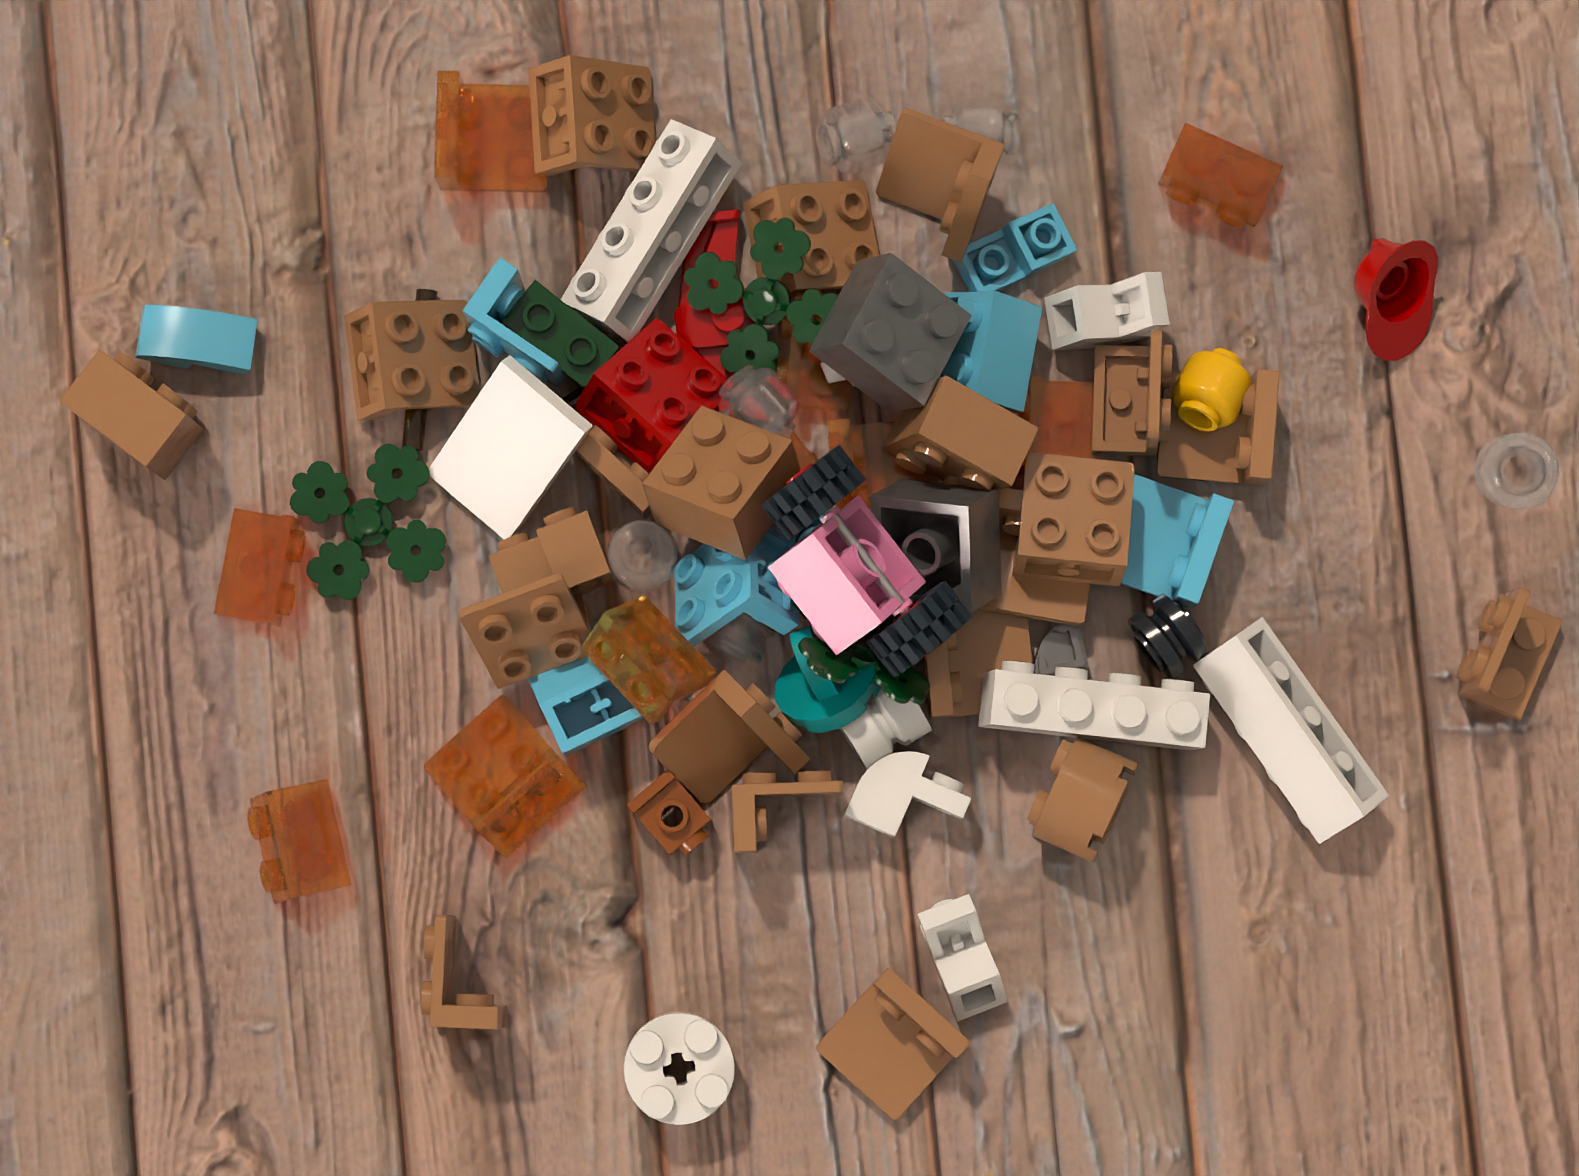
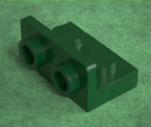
(560, 333)

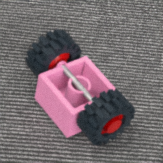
(852, 572)

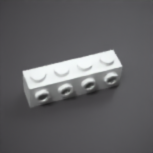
(651, 230)
(1094, 709)
(1291, 731)

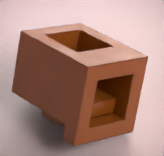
(658, 796)

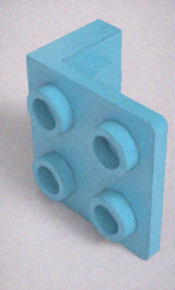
(486, 312)
(1173, 540)
(719, 587)

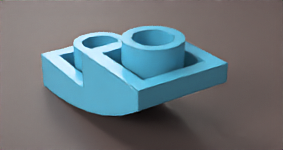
(1016, 251)
(196, 337)

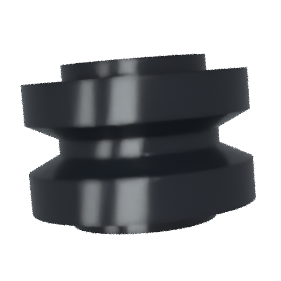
(1168, 636)

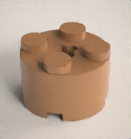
(1082, 798)

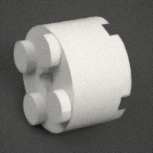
(660, 1093)

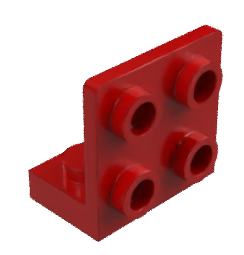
(650, 393)

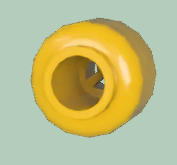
(1211, 389)

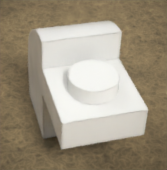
(1107, 313)
(892, 783)
(962, 957)

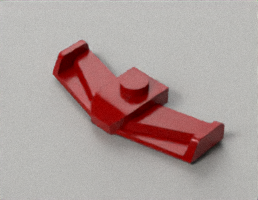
(702, 328)

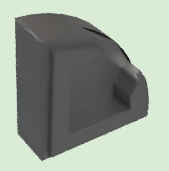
(1060, 648)

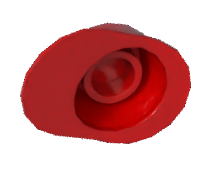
(1398, 293)

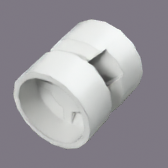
(882, 726)

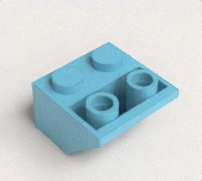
(995, 347)
(581, 704)

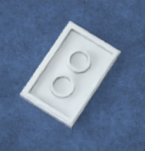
(509, 448)

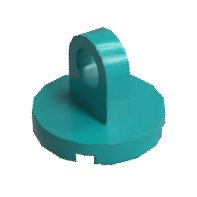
(817, 701)

